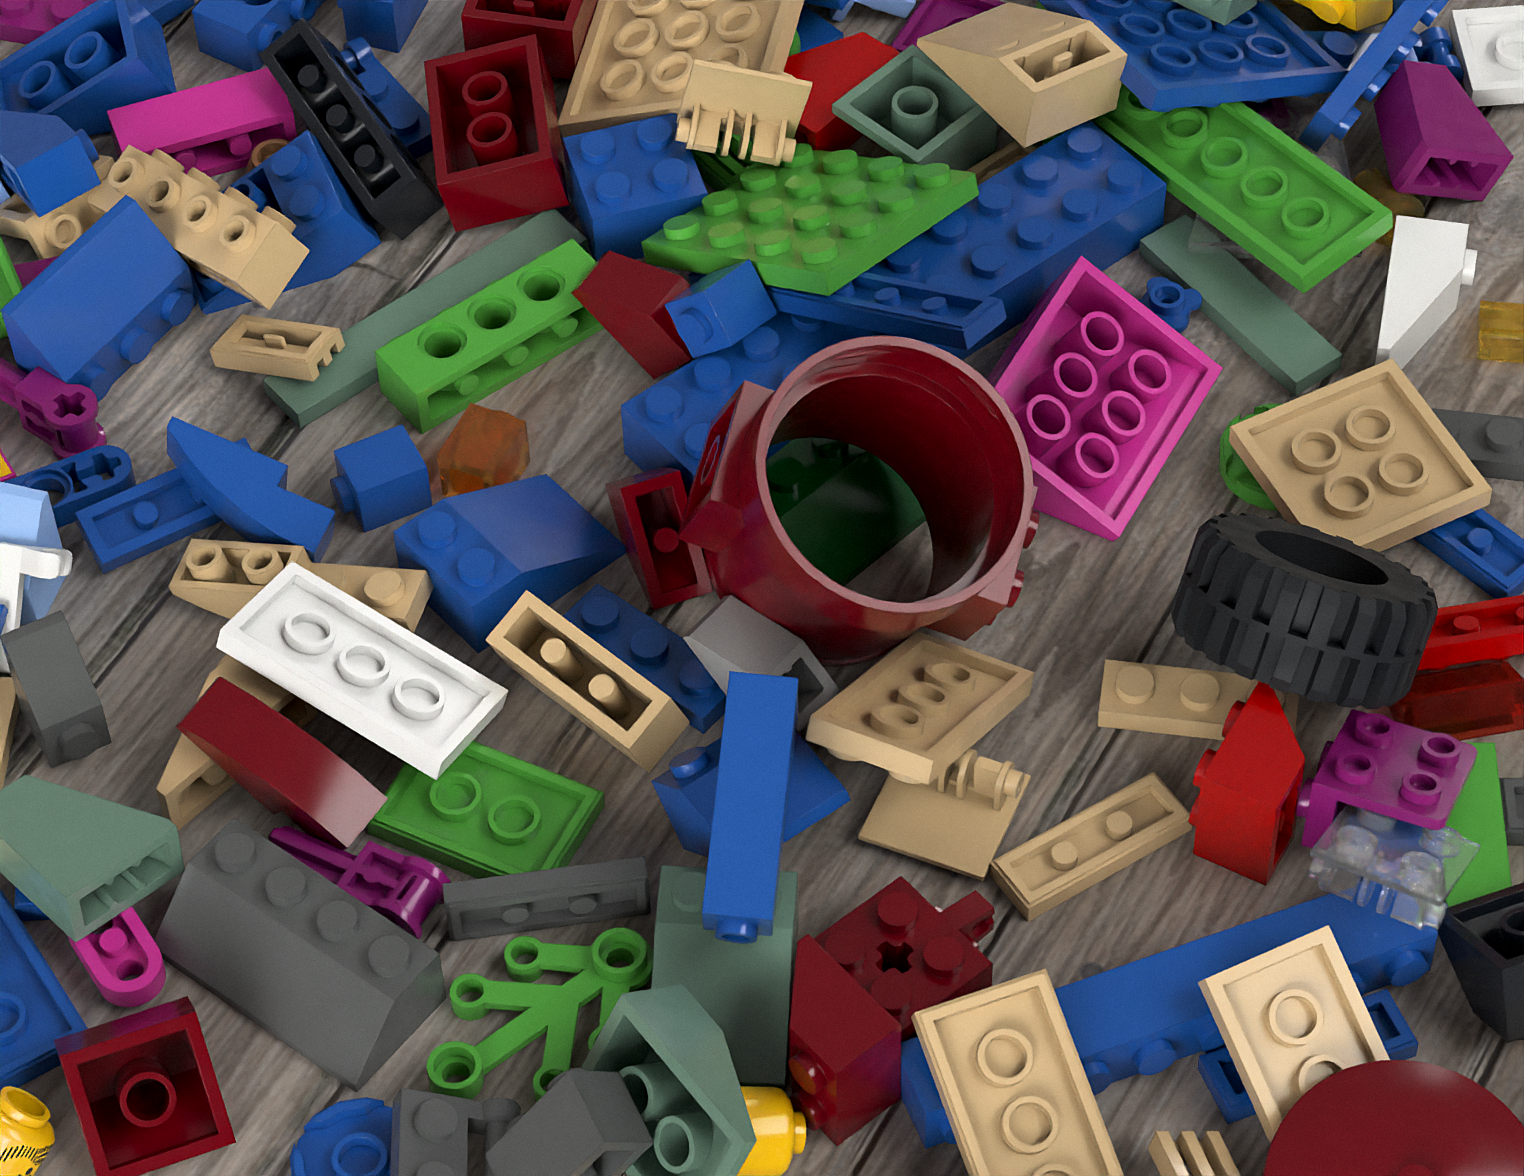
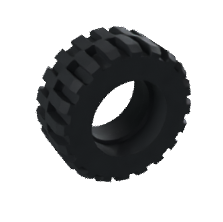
(1303, 610)

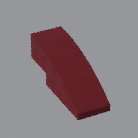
(281, 764)

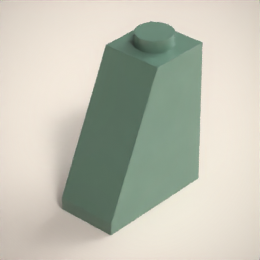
(82, 853)

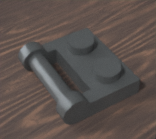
(434, 1130)

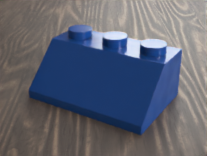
(101, 302)

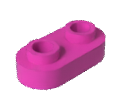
(120, 953)

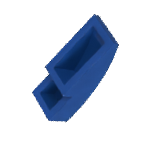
(248, 490)

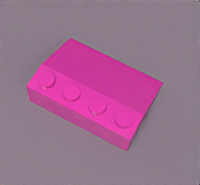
(1099, 397)

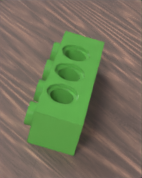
(488, 339)

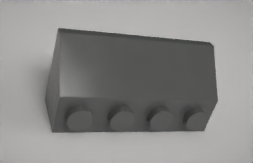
(299, 955)

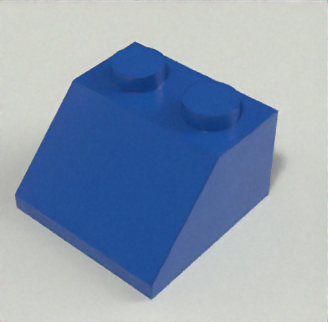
(690, 790)

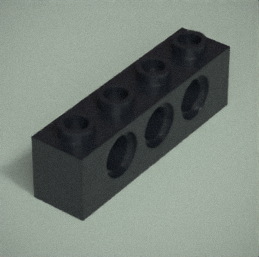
(352, 129)

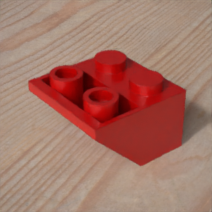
(1249, 789)

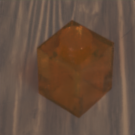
(483, 451)

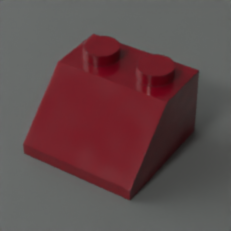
(840, 1047)
(145, 1090)

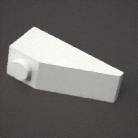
(1422, 284)

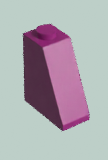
(1437, 135)

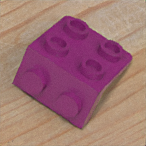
(1385, 771)

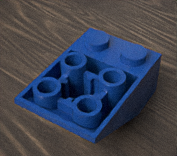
(317, 198)

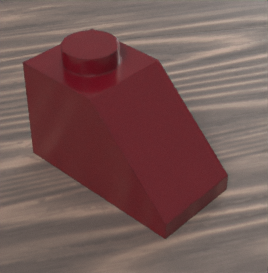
(630, 305)
(648, 520)

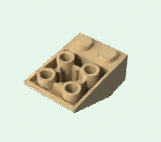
(1031, 68)

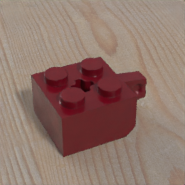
(912, 951)

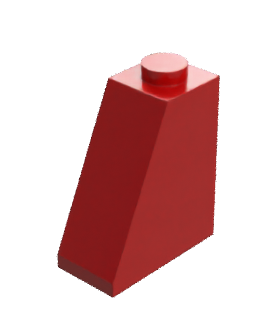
(834, 72)

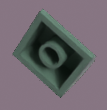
(919, 114)

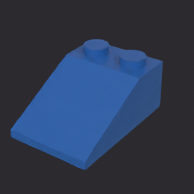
(89, 65)
(498, 544)

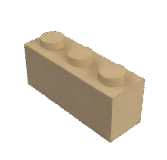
(588, 681)

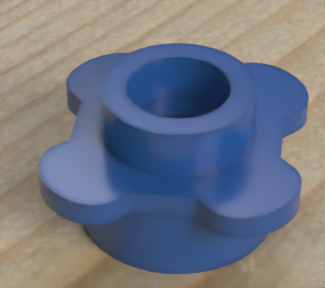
(1171, 302)

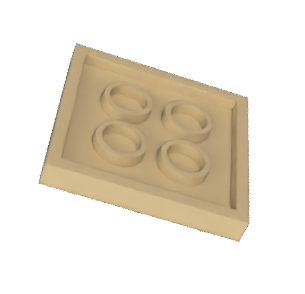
(1361, 460)

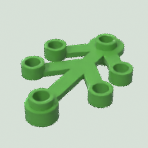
(545, 1006)

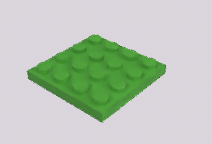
(812, 219)

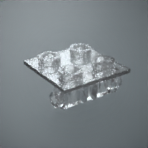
(1397, 855)

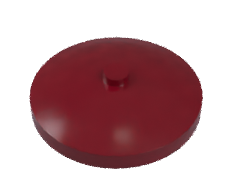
(1397, 1123)

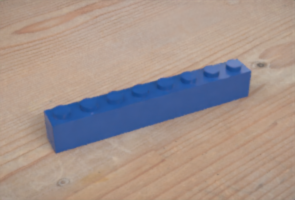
(1156, 1013)

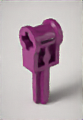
(53, 409)
(384, 880)

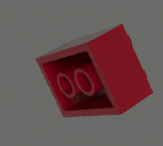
(495, 133)

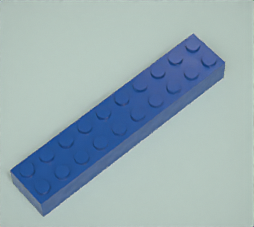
(1004, 244)

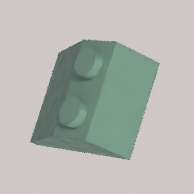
(737, 984)
(679, 1081)

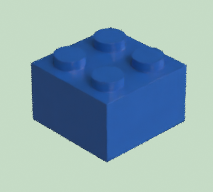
(630, 182)

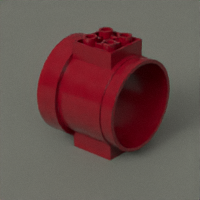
(927, 422)

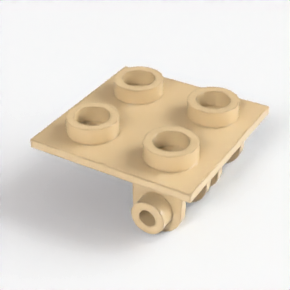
(742, 104)
(953, 819)

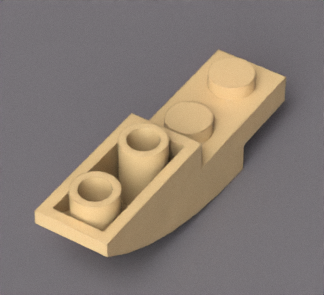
(231, 573)

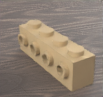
(207, 228)

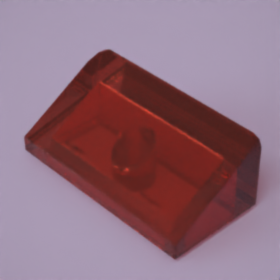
(1465, 701)

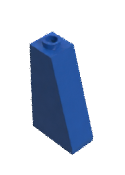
(750, 806)

